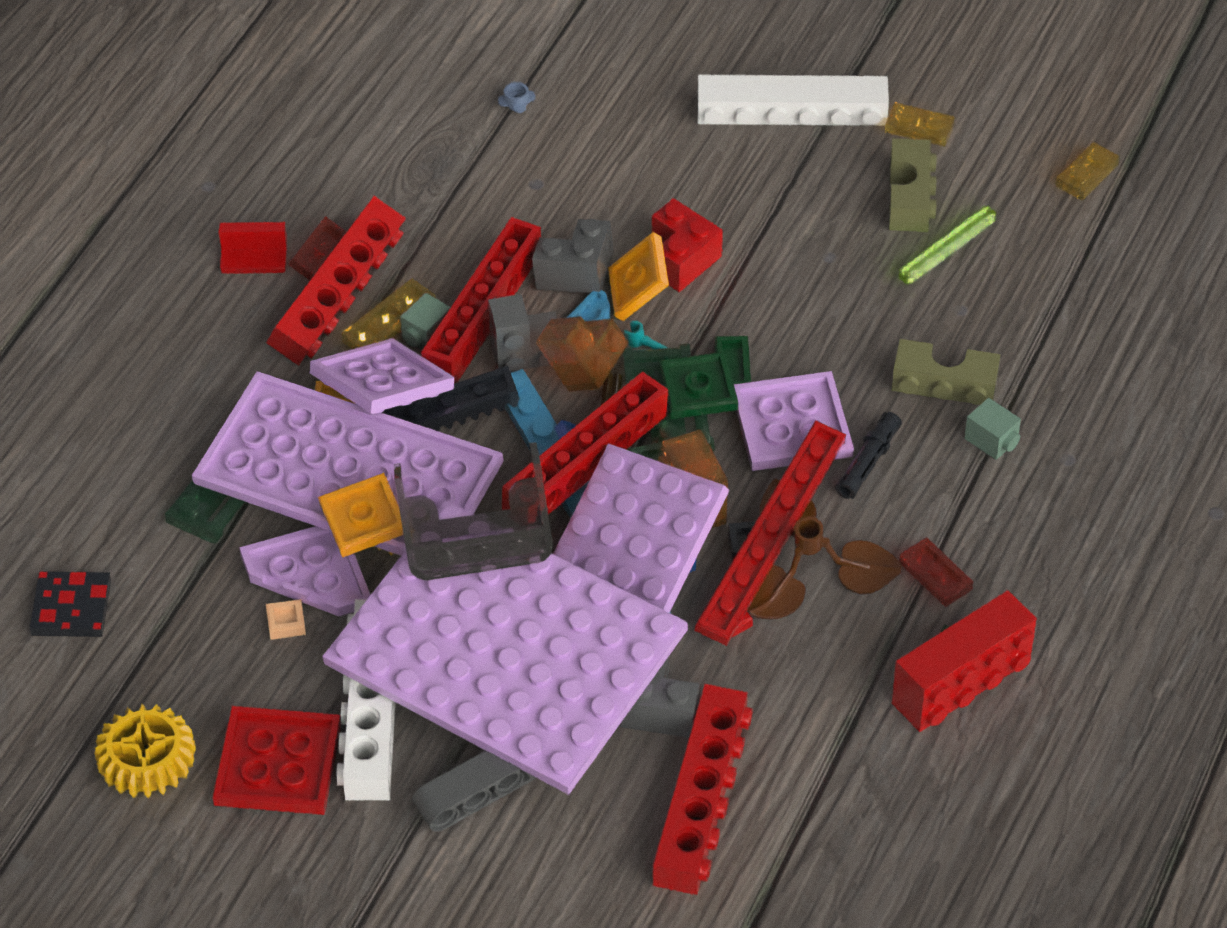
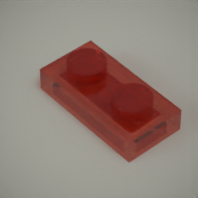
(317, 248)
(936, 572)

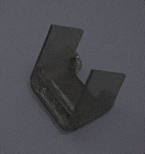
(480, 540)

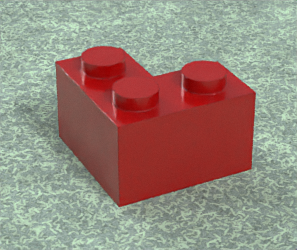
(688, 242)

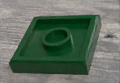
(698, 385)

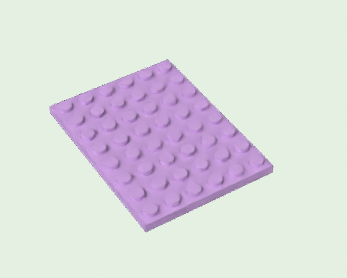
(511, 657)

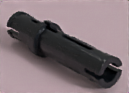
(875, 444)

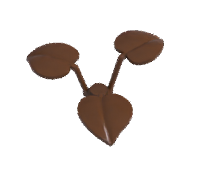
(862, 570)

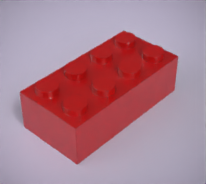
(963, 661)

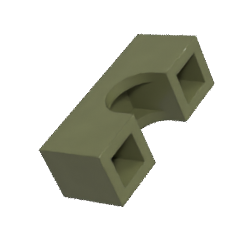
(911, 202)
(921, 375)

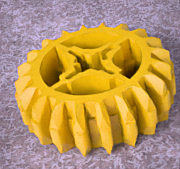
(124, 742)

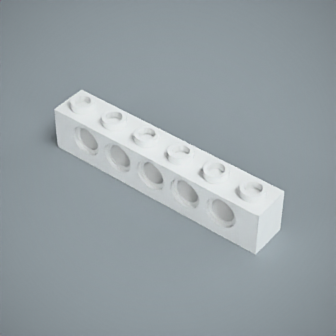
(369, 777)

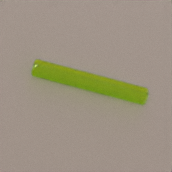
(947, 245)

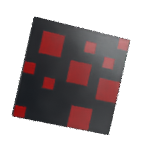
(70, 604)

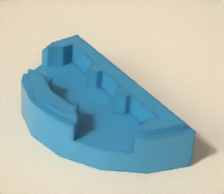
(593, 307)

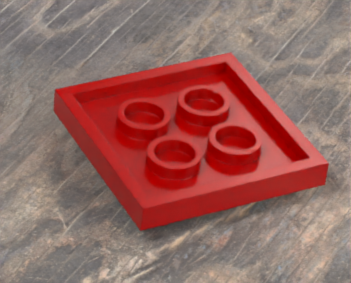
(277, 760)

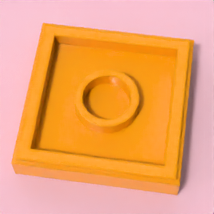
(638, 276)
(362, 514)

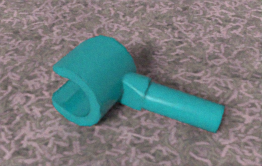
(638, 338)

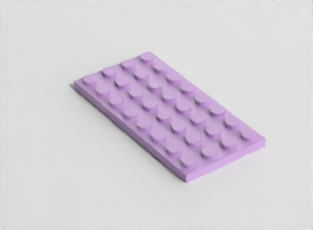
(299, 444)

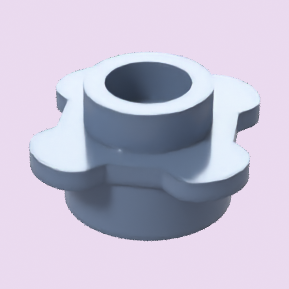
(516, 97)

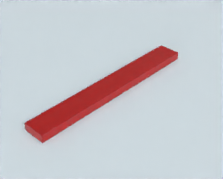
(770, 533)

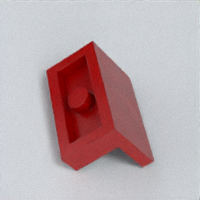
(253, 247)

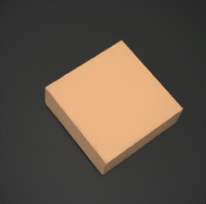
(285, 619)

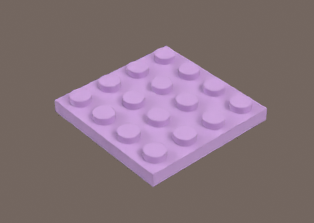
(641, 525)

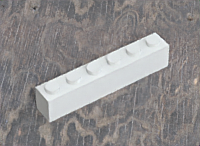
(792, 100)

